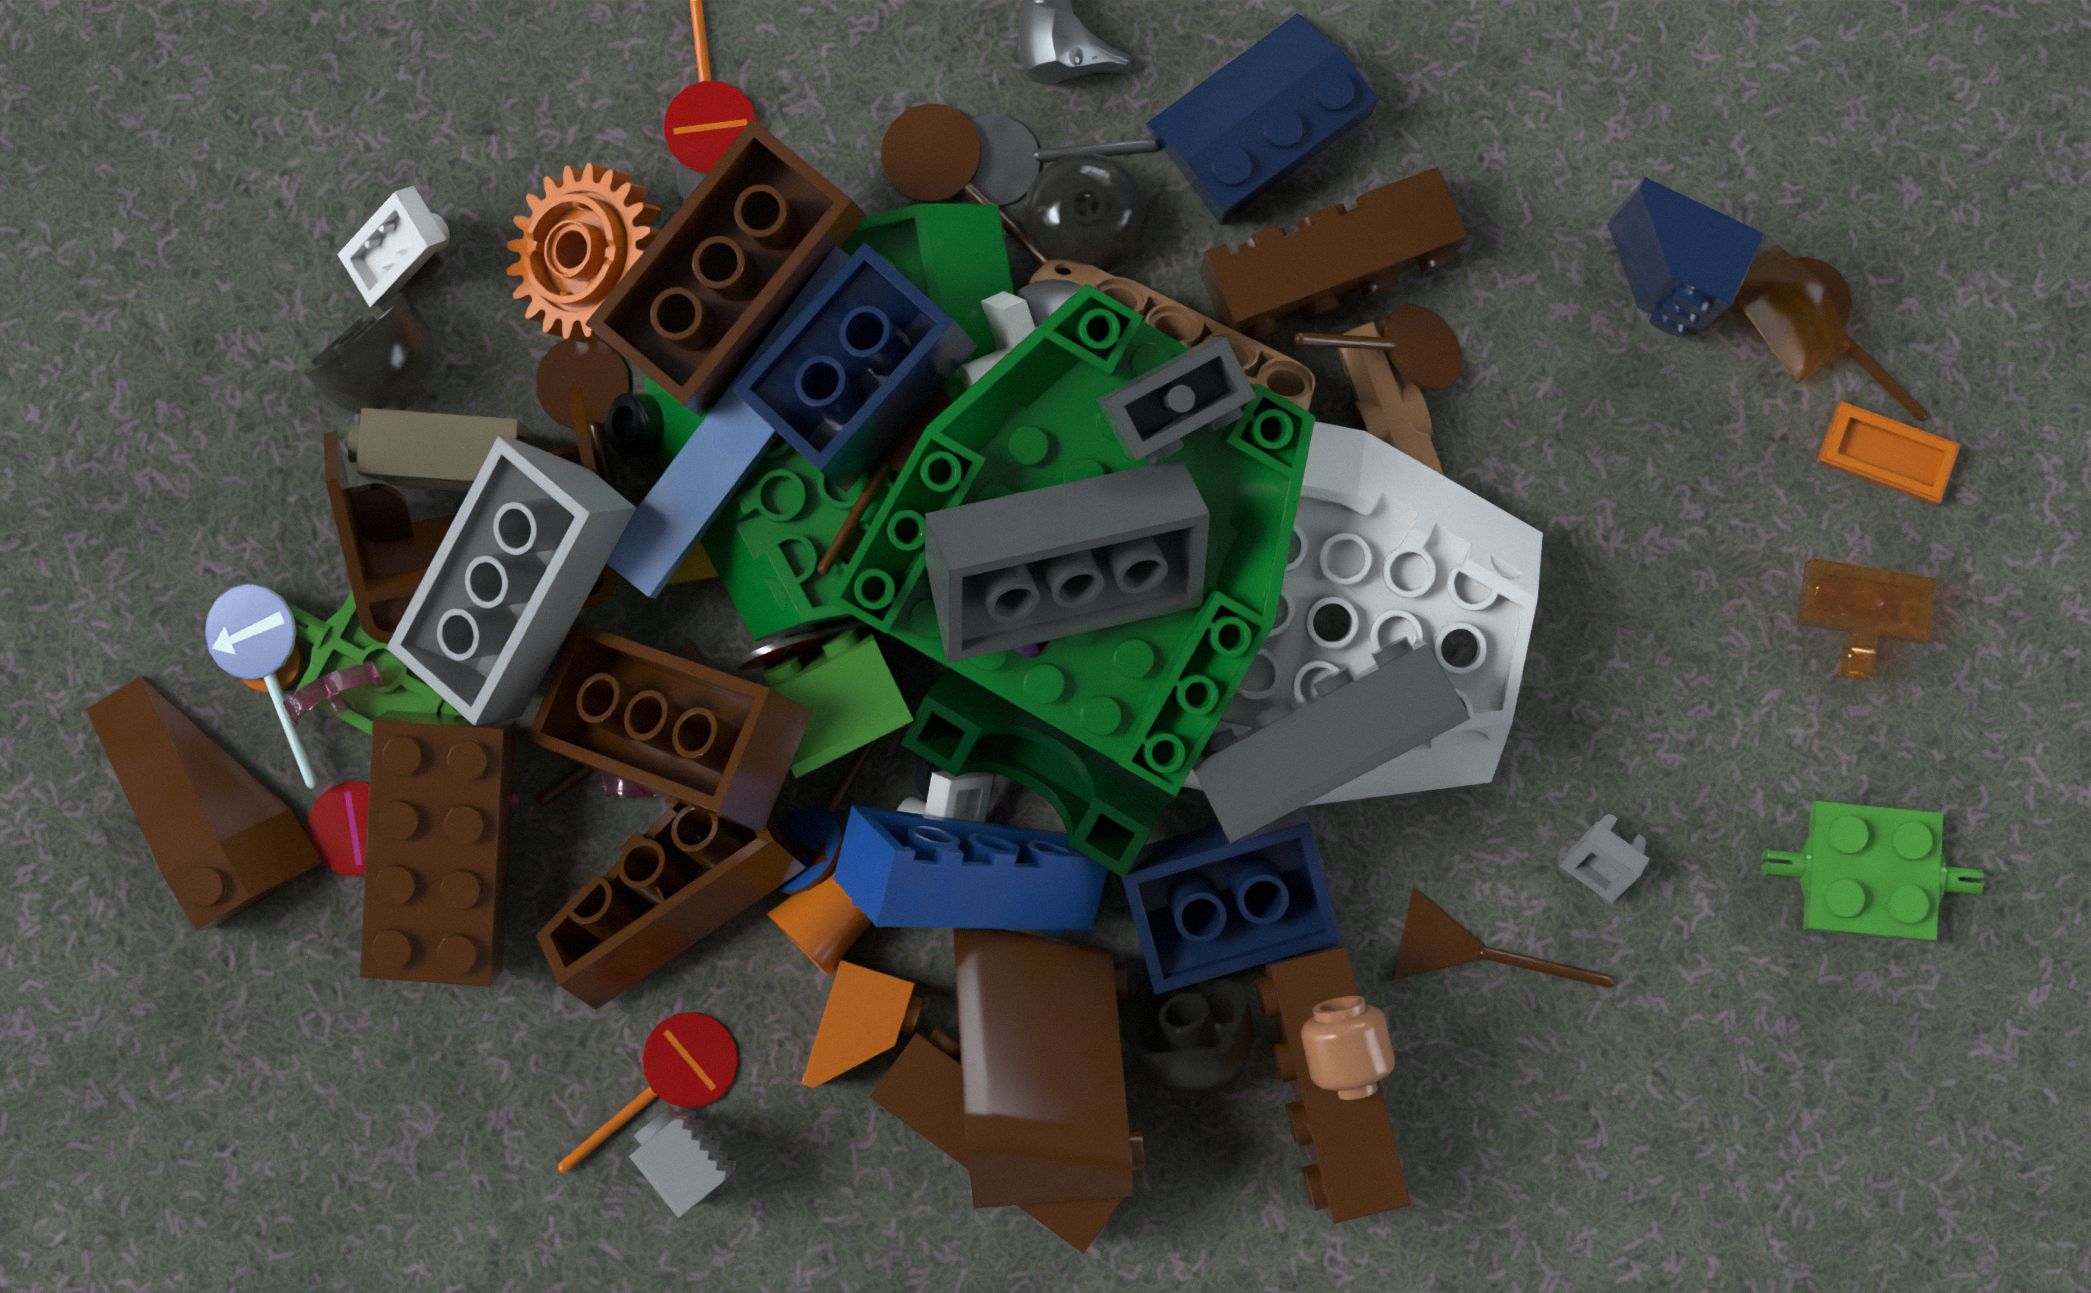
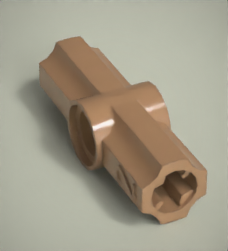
(1387, 401)

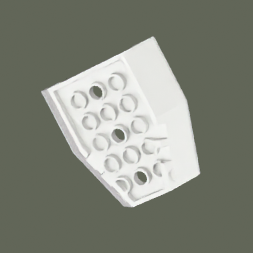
(1404, 561)

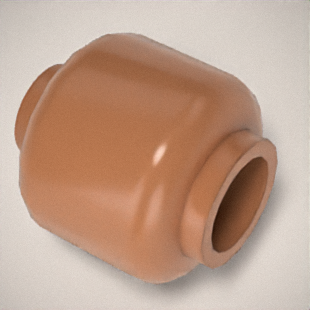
(1348, 1047)

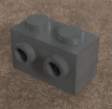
(1177, 398)

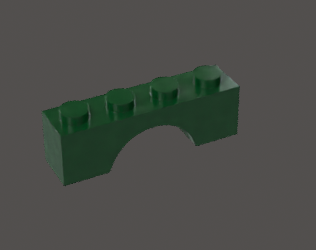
(1100, 802)

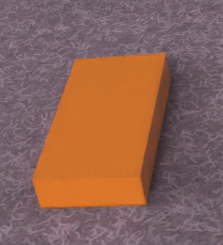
(1888, 453)

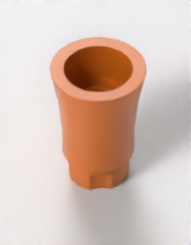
(821, 922)

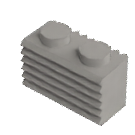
(681, 1159)

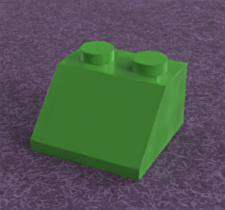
(849, 695)

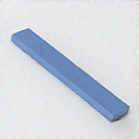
(705, 470)

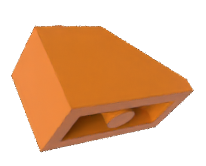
(861, 1020)

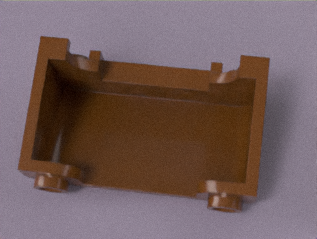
(1042, 1069)

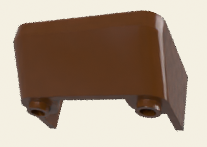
(391, 554)

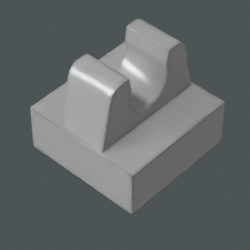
(1606, 860)

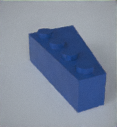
(965, 874)

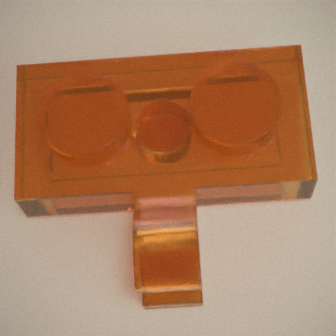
(1866, 606)

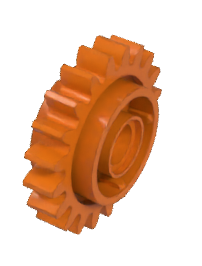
(579, 246)

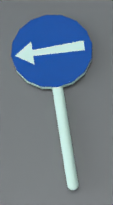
(251, 638)

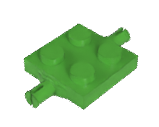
(343, 644)
(1872, 871)

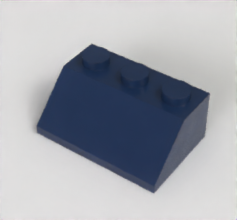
(1263, 116)
(1681, 256)
(855, 367)
(1228, 906)

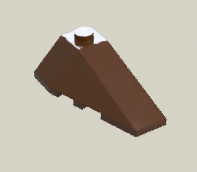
(204, 816)

